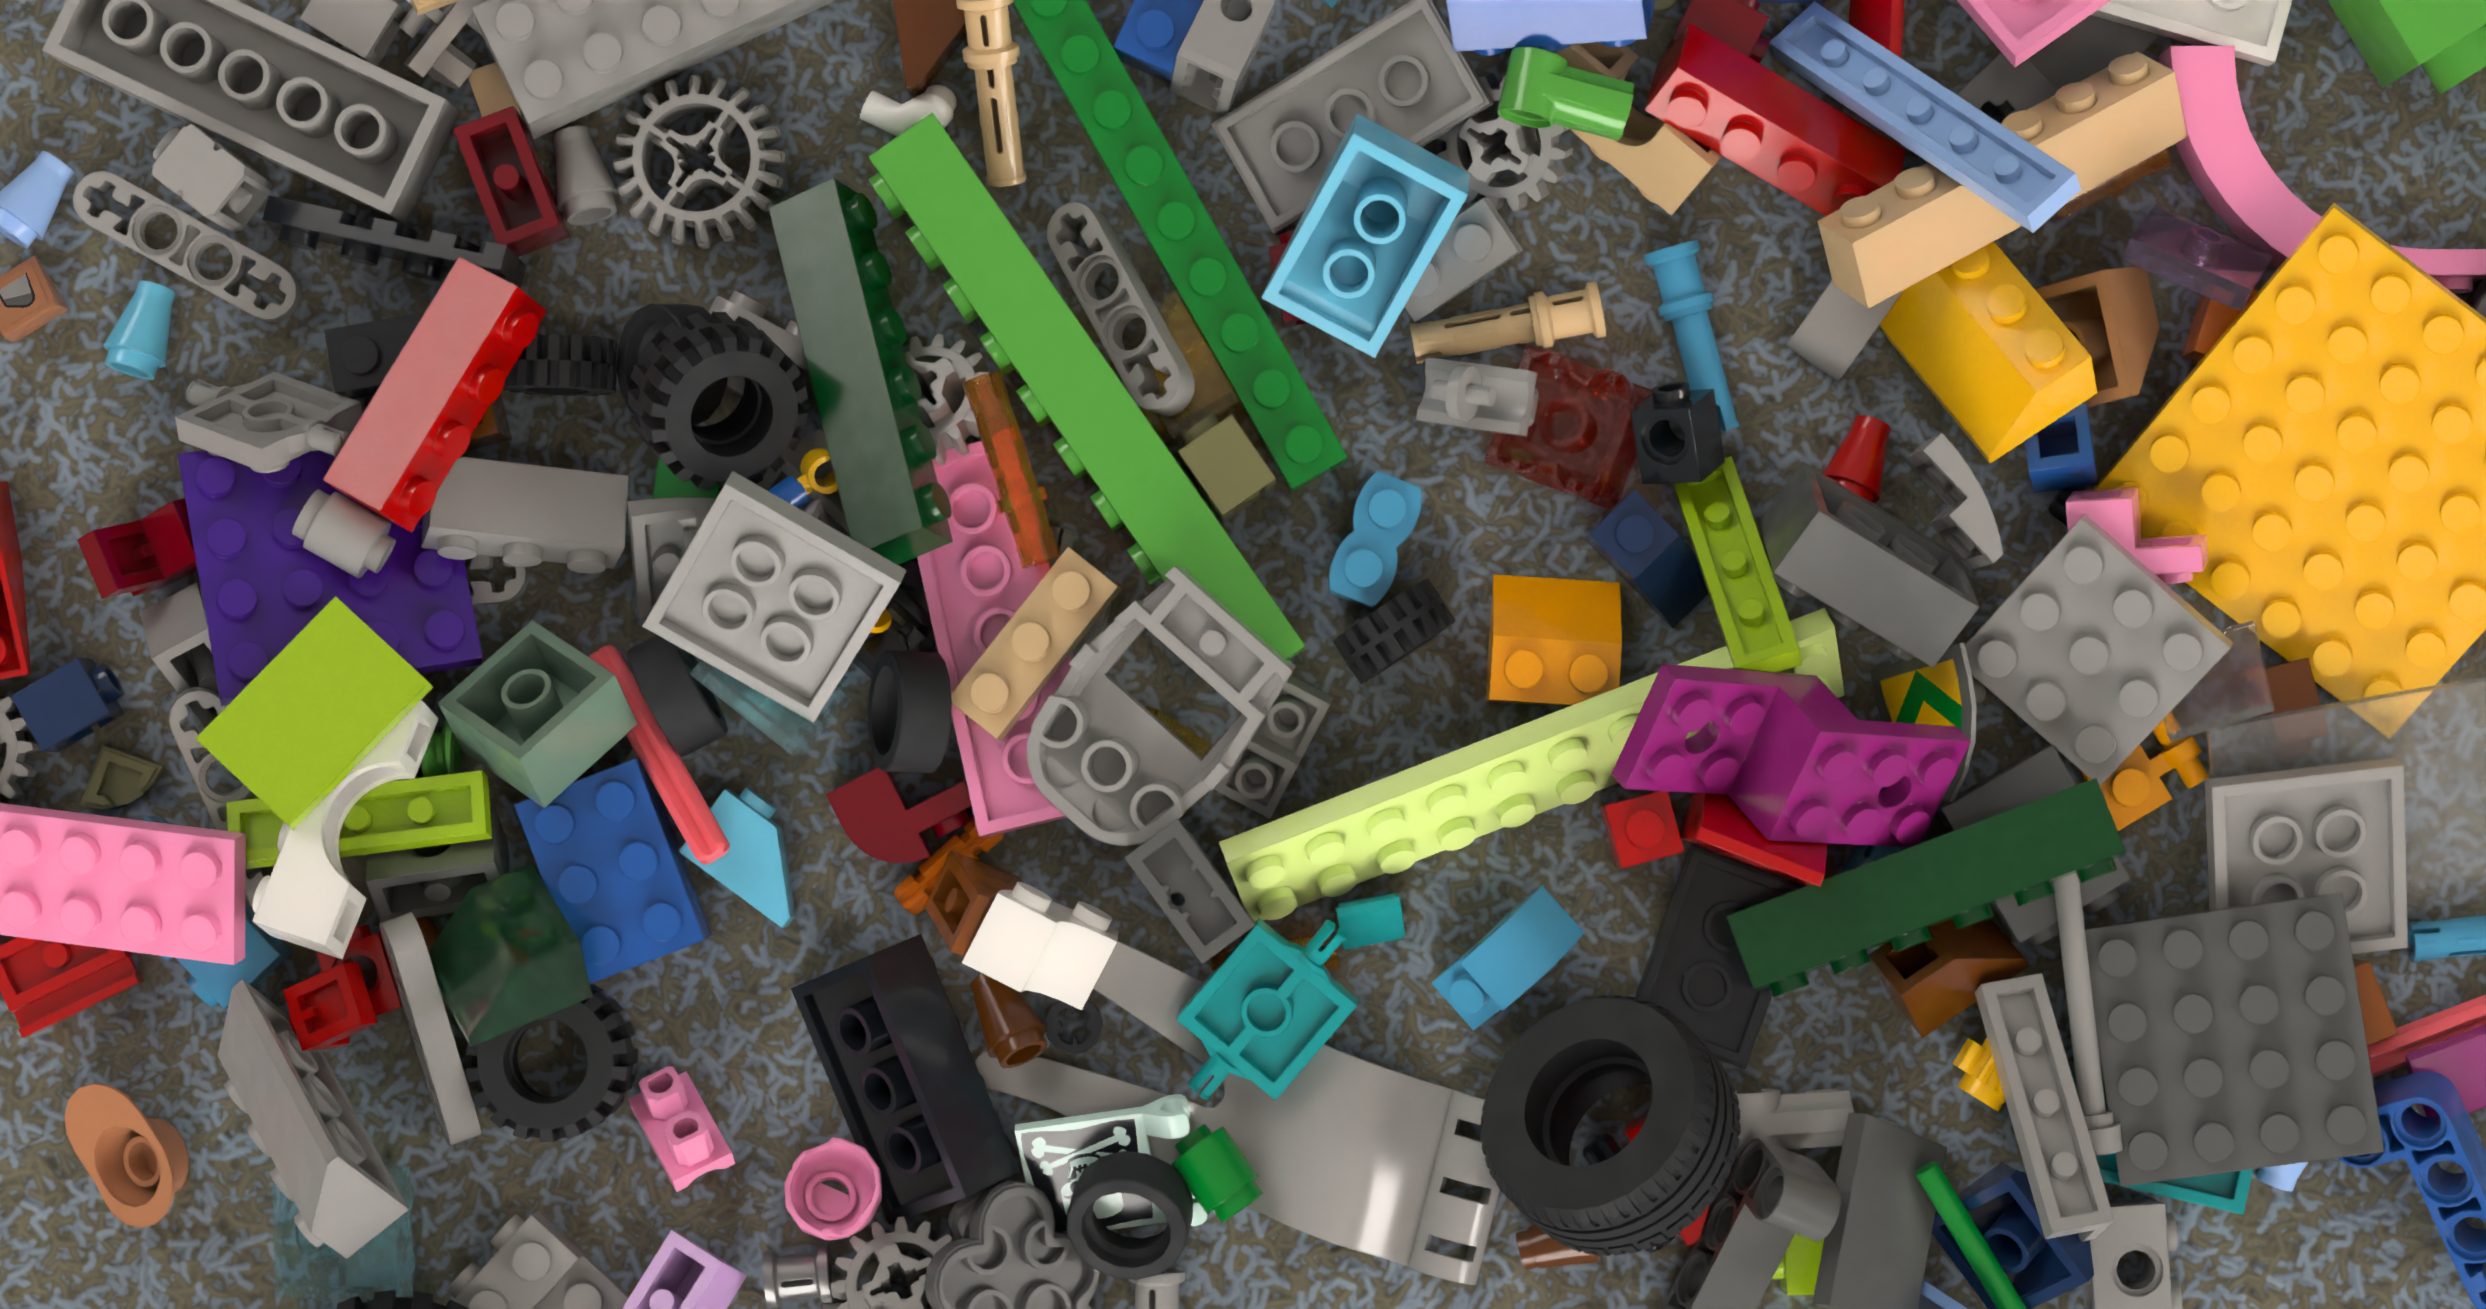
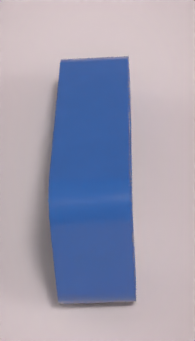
(2423, 1144)

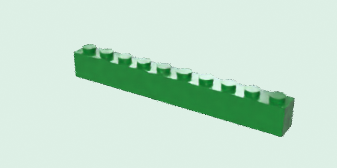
(1183, 238)

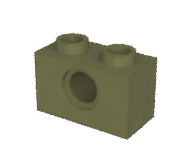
(1225, 465)

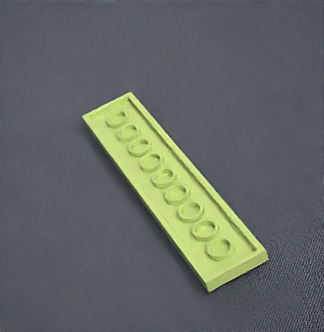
(1465, 792)

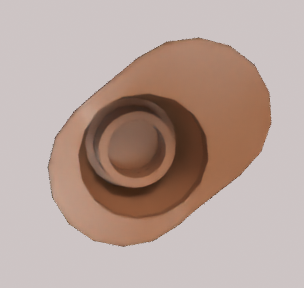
(129, 1156)

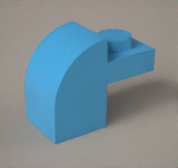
(1508, 958)

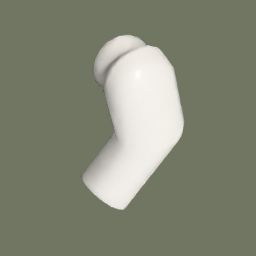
(899, 117)

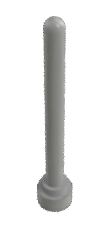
(2103, 1132)

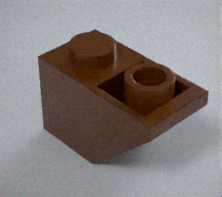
(1942, 974)

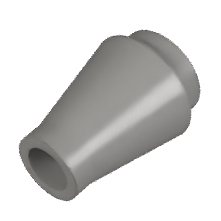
(582, 180)

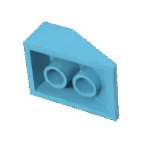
(1367, 235)

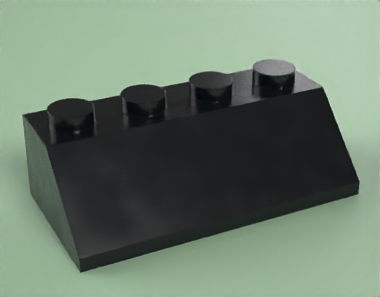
(906, 1078)

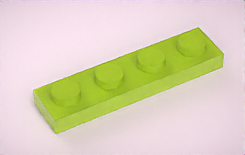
(1737, 572)
(383, 819)

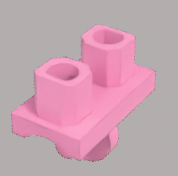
(679, 1127)

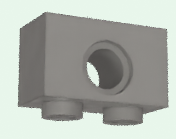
(2140, 1227)

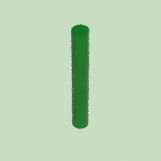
(1968, 1237)

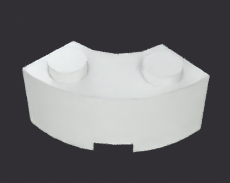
(1043, 945)

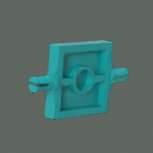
(1267, 1009)

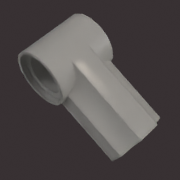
(1794, 1118)

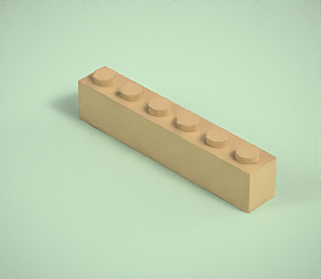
(1930, 220)

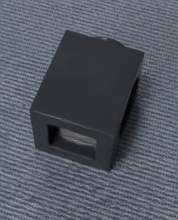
(1663, 454)

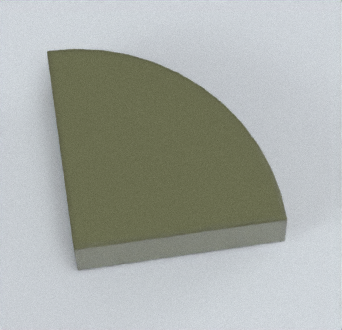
(119, 779)

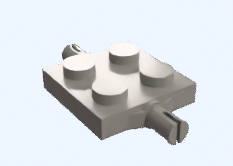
(266, 421)

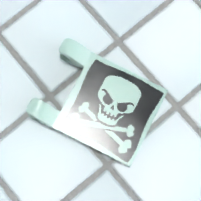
(1061, 1148)

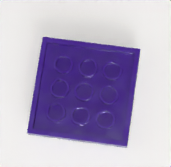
(267, 587)

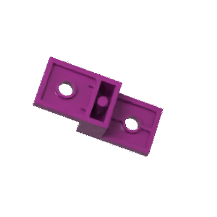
(1790, 756)

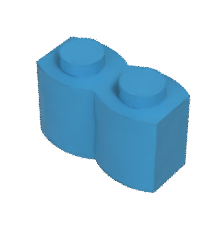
(1380, 525)

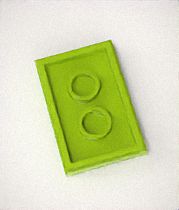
(314, 713)

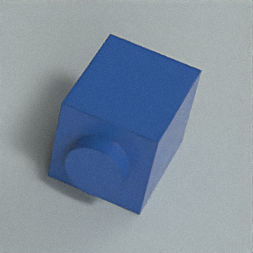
(2063, 453)

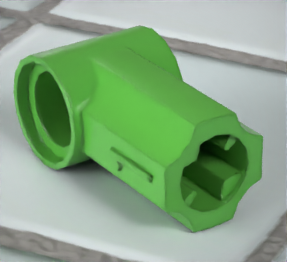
(1547, 92)

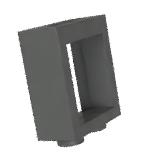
(1211, 910)

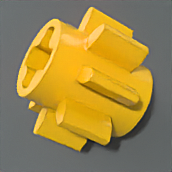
(1980, 1073)

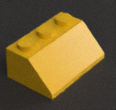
(1990, 350)

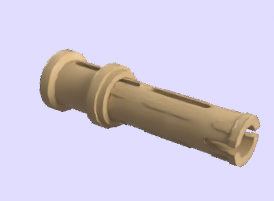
(992, 56)
(1538, 320)

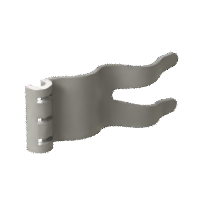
(1337, 1155)

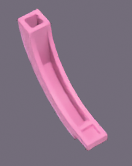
(2242, 183)

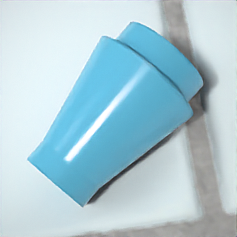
(142, 332)

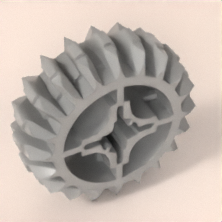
(713, 135)

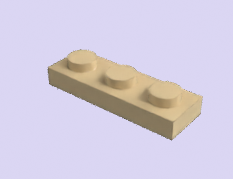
(1034, 644)

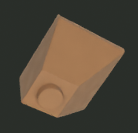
(2115, 323)

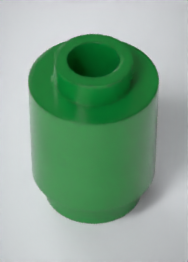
(1216, 1172)

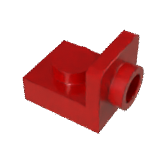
(330, 1007)

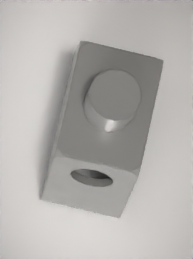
(1221, 48)

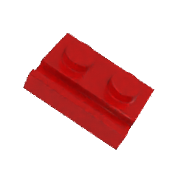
(57, 980)

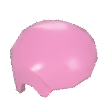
(823, 1209)

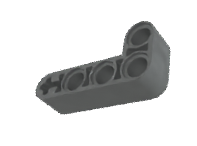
(1751, 1226)

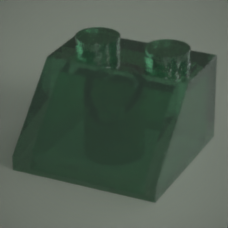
(508, 957)

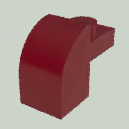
(141, 552)
(885, 826)

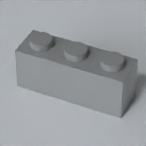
(529, 515)

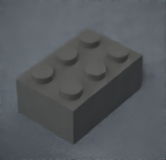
(1866, 566)

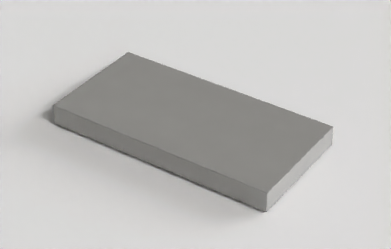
(1390, 73)

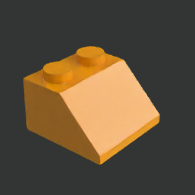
(1553, 640)

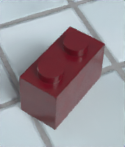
(511, 181)

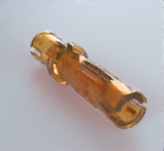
(1012, 471)

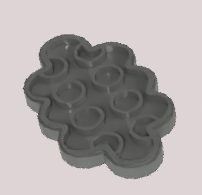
(1010, 1258)

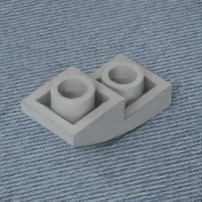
(1276, 748)

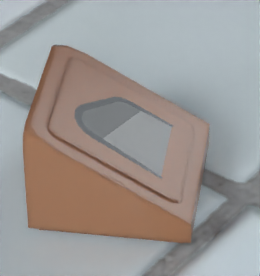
(27, 300)

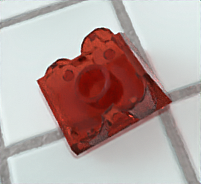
(1579, 431)

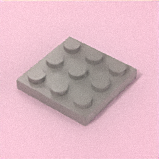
(774, 597)
(2093, 650)
(2312, 837)

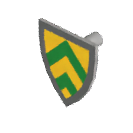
(1932, 696)

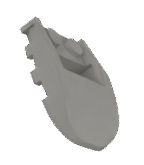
(1109, 756)

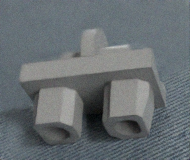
(434, 52)
(1478, 396)

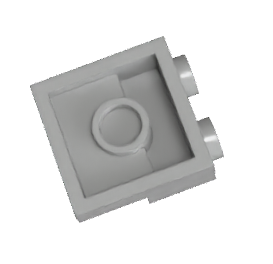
(536, 1271)

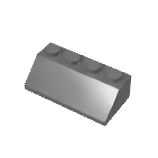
(305, 1127)

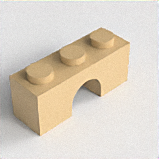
(1650, 152)

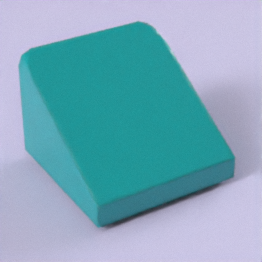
(1370, 920)

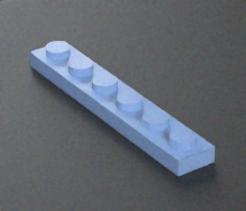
(1925, 117)

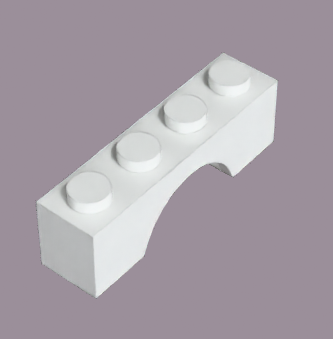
(308, 891)

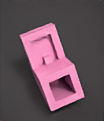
(2118, 514)

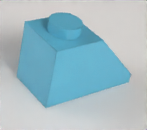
(757, 855)

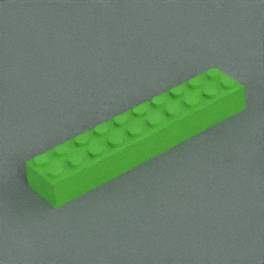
(1065, 375)

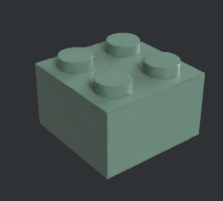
(538, 713)

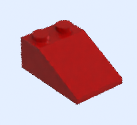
(1722, 827)

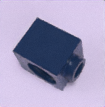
(69, 702)

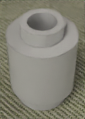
(344, 533)

